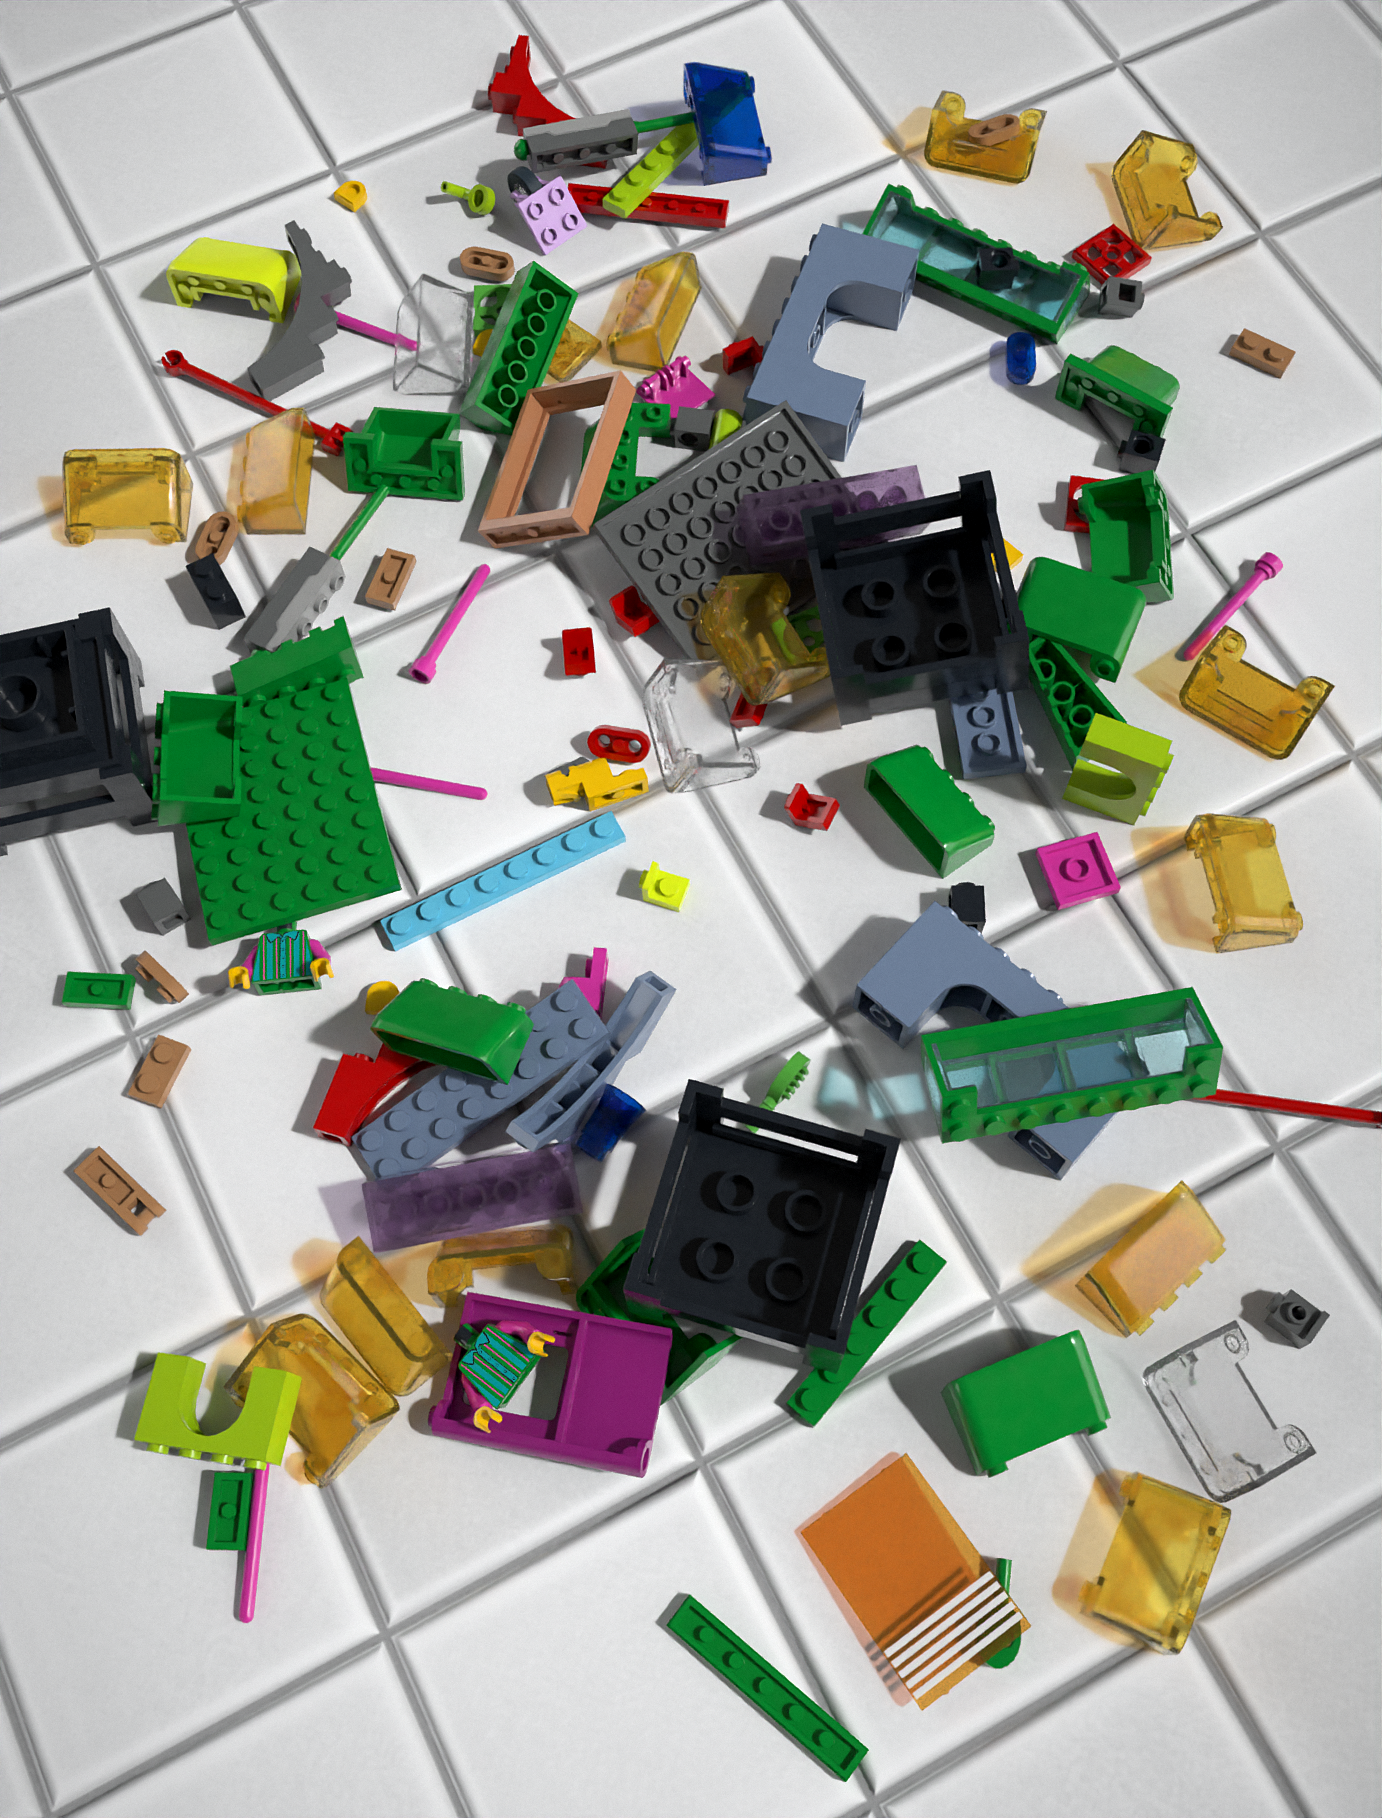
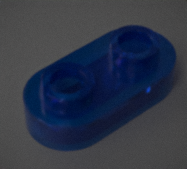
(1021, 363)

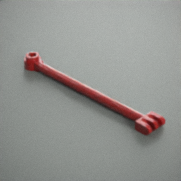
(180, 366)
(1296, 1106)

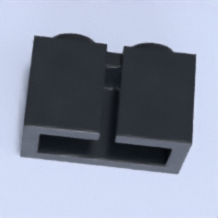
(215, 591)

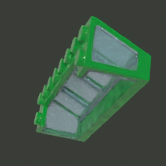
(1041, 297)
(1070, 1064)

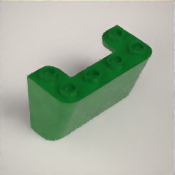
(197, 758)

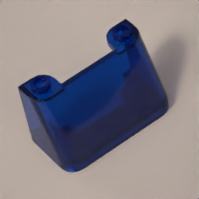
(725, 122)

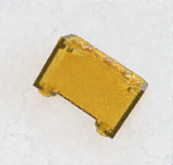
(949, 146)
(1156, 196)
(126, 492)
(757, 640)
(1250, 701)
(1244, 881)
(546, 1245)
(338, 1398)
(1156, 1564)

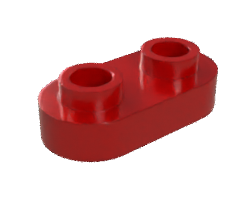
(619, 746)

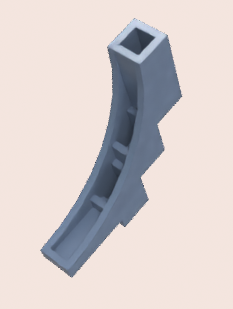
(567, 1103)

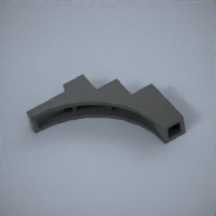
(297, 354)

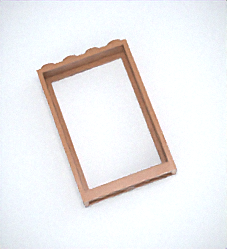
(499, 521)

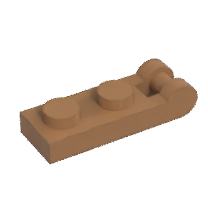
(119, 1189)

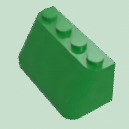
(929, 808)
(455, 1029)

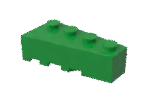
(298, 666)
(1066, 695)

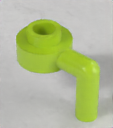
(480, 197)

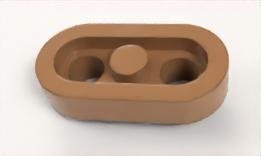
(994, 130)
(487, 263)
(214, 540)
(169, 986)

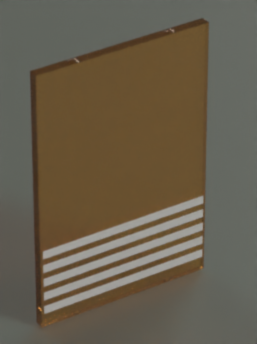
(915, 1581)

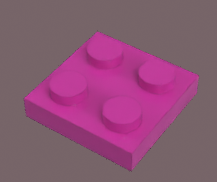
(1077, 870)

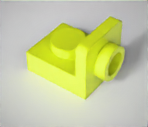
(663, 888)

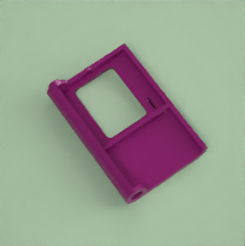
(606, 1394)

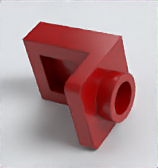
(741, 355)
(632, 612)
(578, 651)
(810, 809)

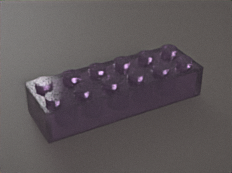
(774, 522)
(472, 1196)

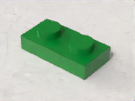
(99, 990)
(229, 1511)

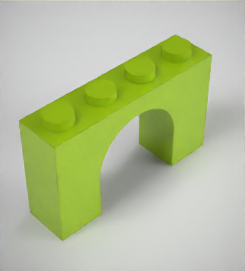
(1135, 753)
(256, 1435)

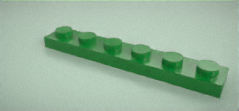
(869, 1331)

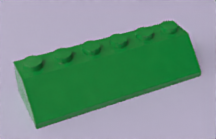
(518, 348)

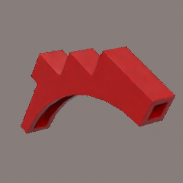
(518, 95)
(359, 1088)

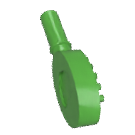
(785, 1083)

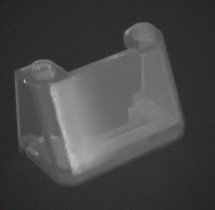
(692, 726)
(1221, 1417)

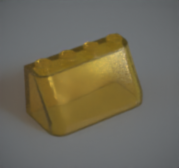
(655, 313)
(277, 475)
(1153, 1261)
(381, 1321)

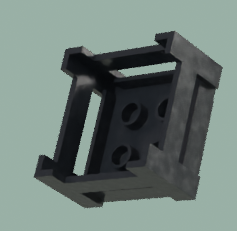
(920, 611)
(67, 726)
(762, 1227)

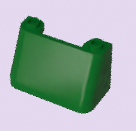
(1131, 532)
(1081, 612)
(1026, 1402)

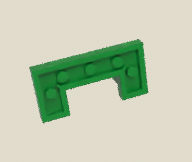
(1123, 384)
(408, 452)

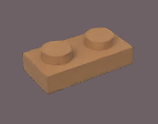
(1262, 353)
(390, 579)
(159, 1071)

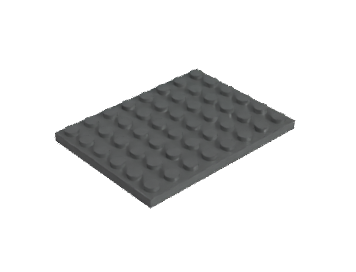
(688, 529)

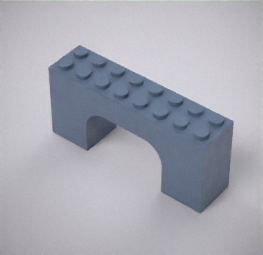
(838, 281)
(952, 965)

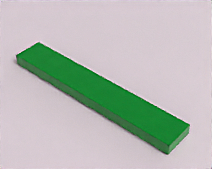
(768, 1688)

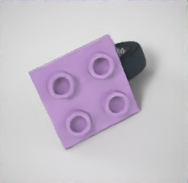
(545, 208)

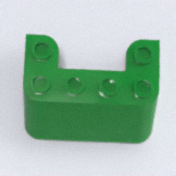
(622, 482)

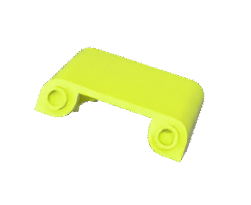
(235, 270)

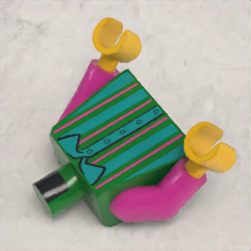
(283, 963)
(497, 1364)

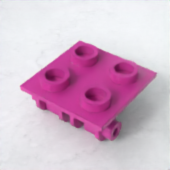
(675, 386)

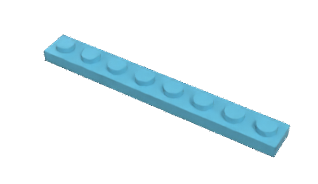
(503, 881)

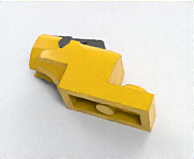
(594, 782)

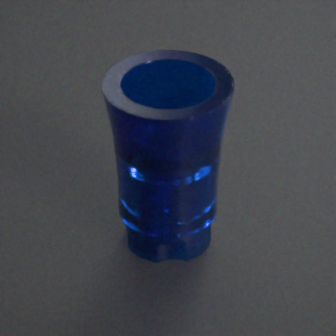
(608, 1123)

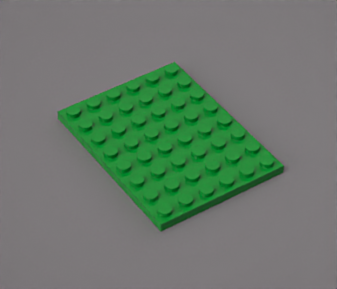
(305, 824)

